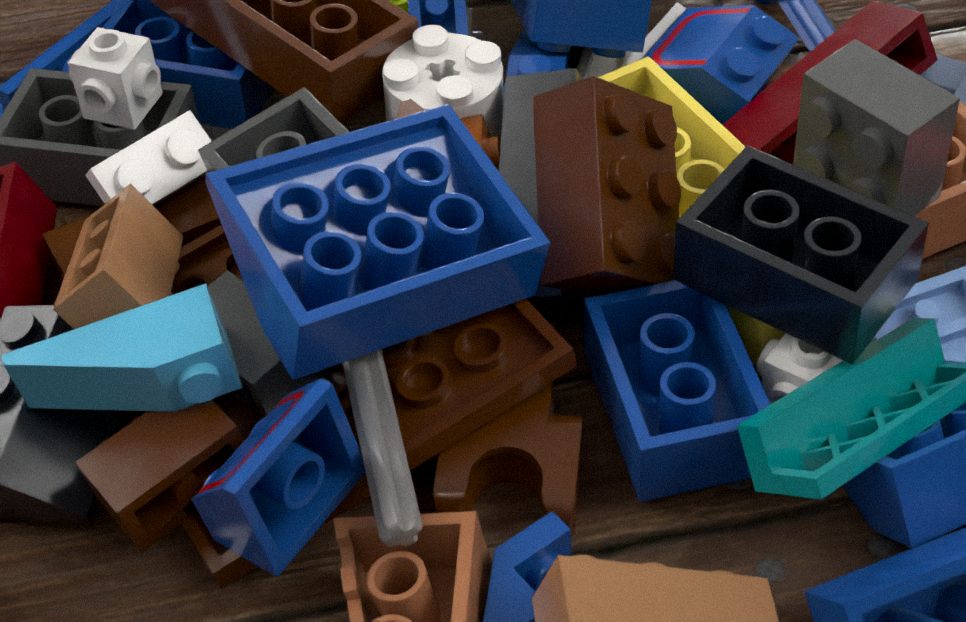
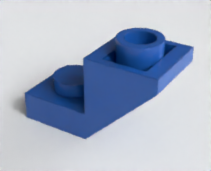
(521, 567)

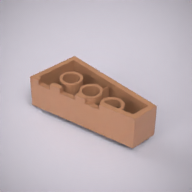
(430, 581)

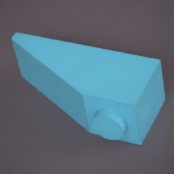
(133, 361)

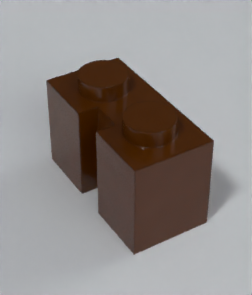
(158, 467)

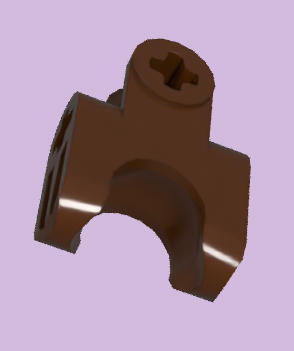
(519, 447)

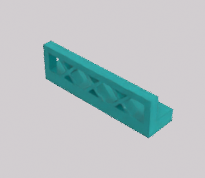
(853, 414)

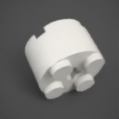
(445, 70)

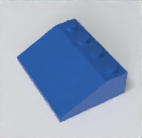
(375, 238)

